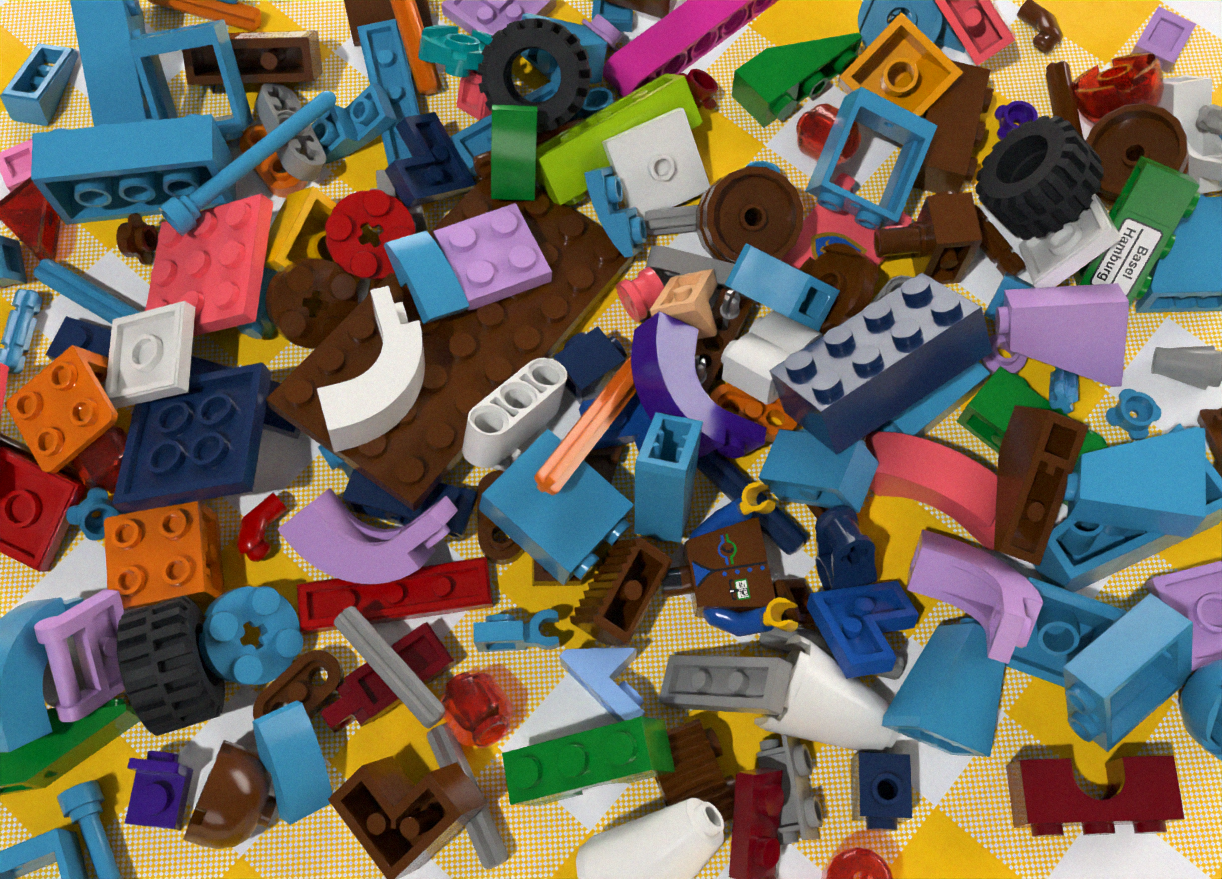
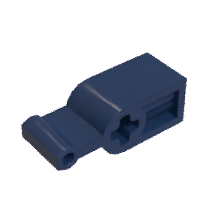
(370, 500)

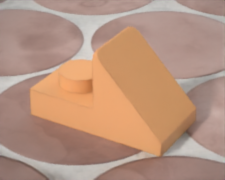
(688, 299)

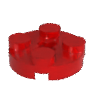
(345, 228)

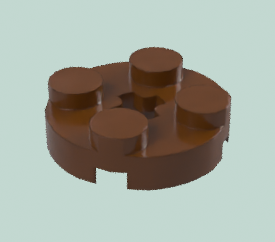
(854, 277)
(298, 282)

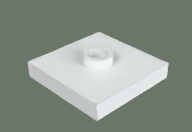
(657, 163)
(1065, 252)
(150, 355)

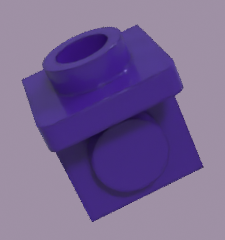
(158, 791)

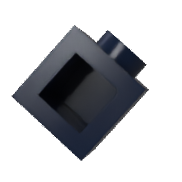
(590, 363)
(881, 790)

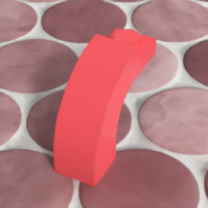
(937, 477)

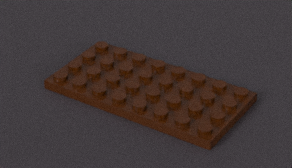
(463, 352)

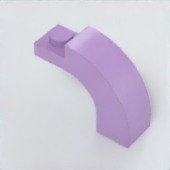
(359, 553)
(979, 586)

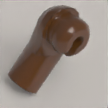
(1044, 22)

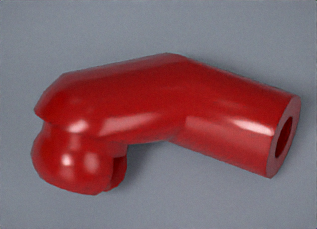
(254, 525)

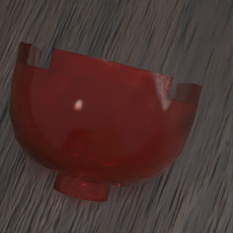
(1130, 81)

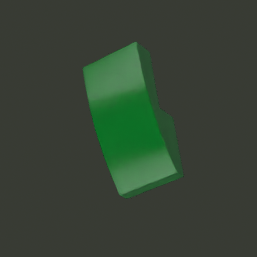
(513, 152)

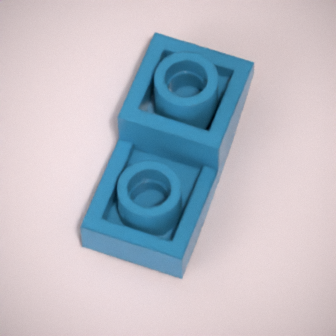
(353, 127)
(621, 225)
(428, 275)
(294, 759)

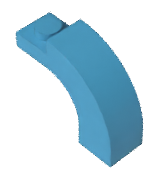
(22, 671)

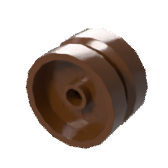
(1135, 132)
(749, 190)

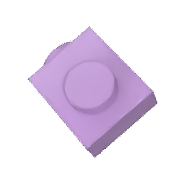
(1164, 37)

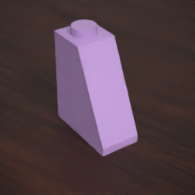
(1069, 328)

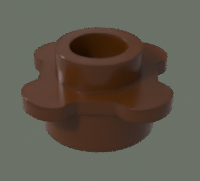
(137, 239)

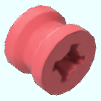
(640, 294)

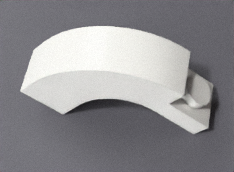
(1183, 99)
(386, 392)

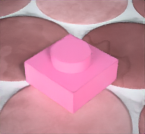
(16, 164)

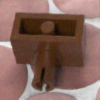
(940, 239)

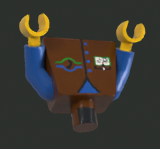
(730, 570)

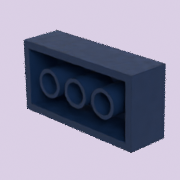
(881, 361)

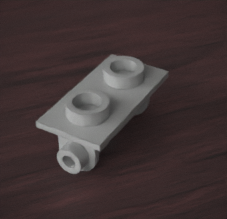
(800, 809)

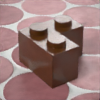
(403, 821)

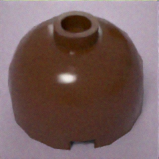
(232, 800)

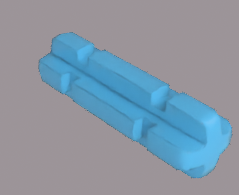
(19, 329)
(1063, 390)

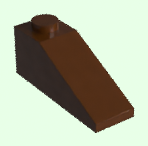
(1032, 479)

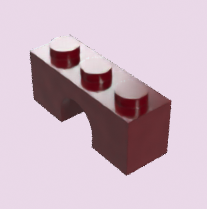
(1138, 793)

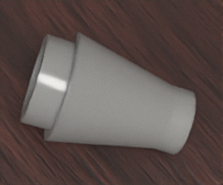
(1191, 365)

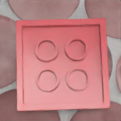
(214, 264)

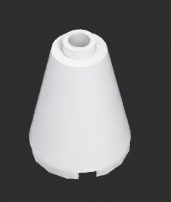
(827, 705)
(655, 846)

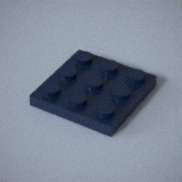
(195, 441)

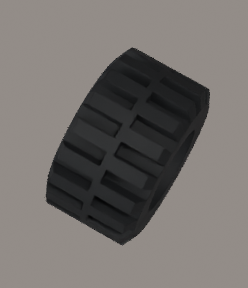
(544, 35)
(1039, 177)
(165, 668)

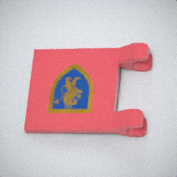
(830, 227)

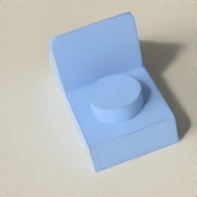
(596, 671)

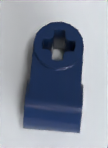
(843, 553)

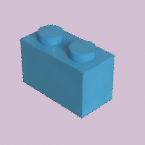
(811, 474)

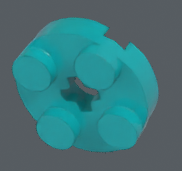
(456, 51)

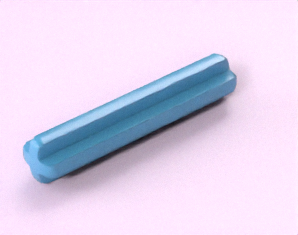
(81, 291)

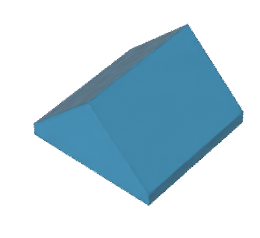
(1061, 631)

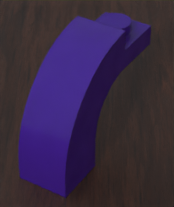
(669, 385)

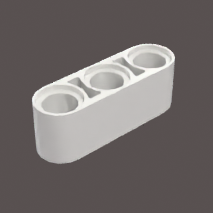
(513, 412)

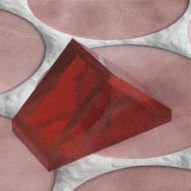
(31, 220)

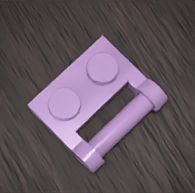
(95, 636)

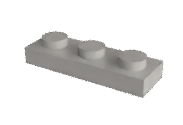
(726, 683)

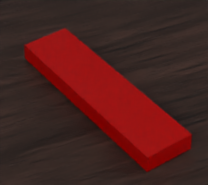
(424, 593)

